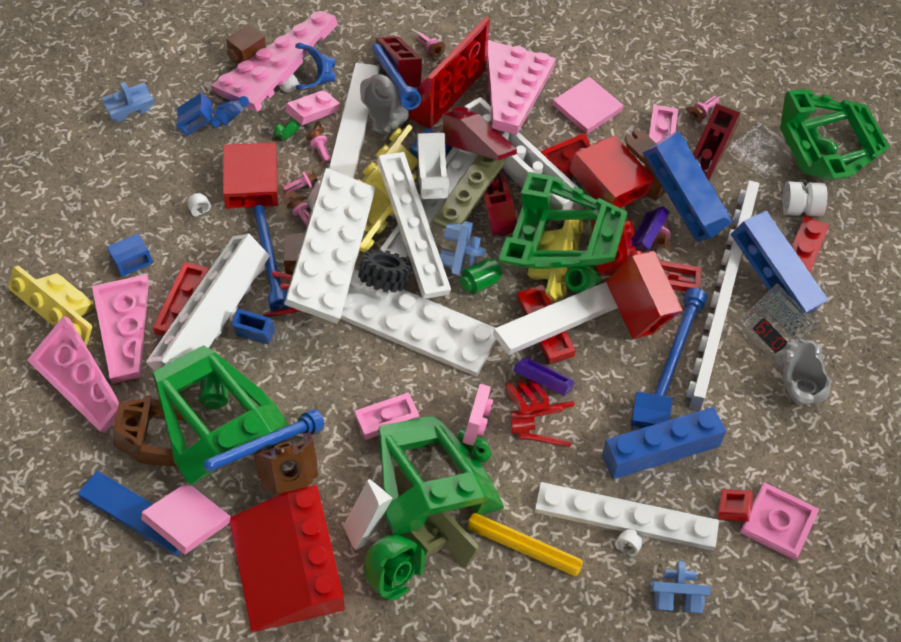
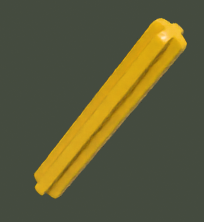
(525, 544)

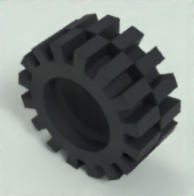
(384, 270)

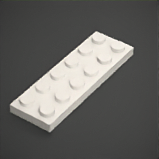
(330, 246)
(420, 325)

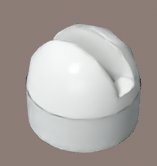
(289, 85)
(197, 201)
(632, 538)

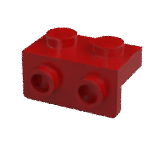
(562, 154)

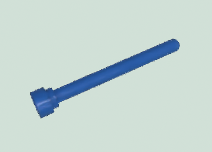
(408, 95)
(277, 294)
(693, 302)
(308, 422)

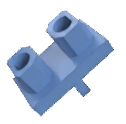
(128, 101)
(457, 258)
(664, 592)

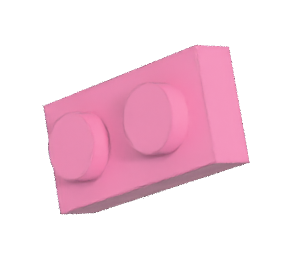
(312, 107)
(662, 122)
(385, 412)
(476, 422)

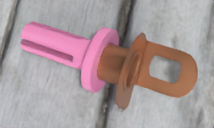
(432, 46)
(700, 110)
(319, 141)
(307, 179)
(299, 207)
(663, 237)

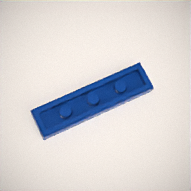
(123, 506)

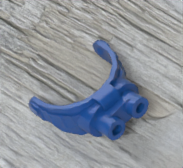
(323, 64)
(228, 111)

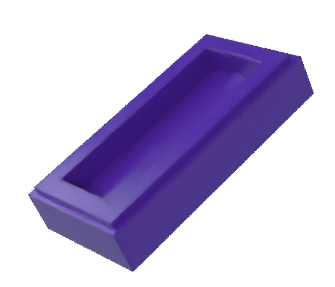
(649, 228)
(544, 376)

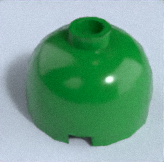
(391, 562)

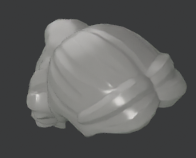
(383, 104)
(804, 371)

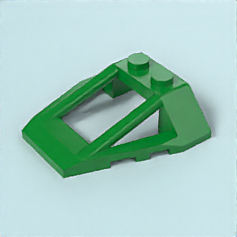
(795, 125)
(536, 200)
(251, 425)
(411, 509)

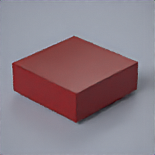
(735, 505)

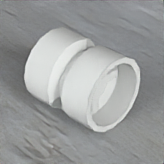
(806, 199)

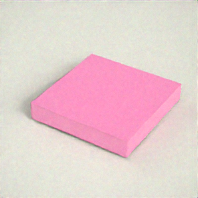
(588, 105)
(185, 518)
(779, 521)

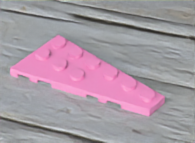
(273, 64)
(514, 83)

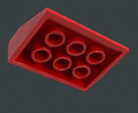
(452, 76)
(286, 560)

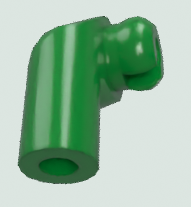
(286, 132)
(825, 145)
(480, 450)

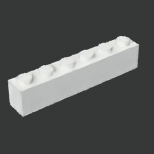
(526, 160)
(212, 301)

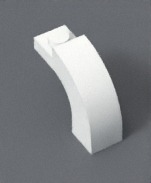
(432, 165)

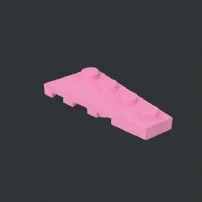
(122, 321)
(74, 373)

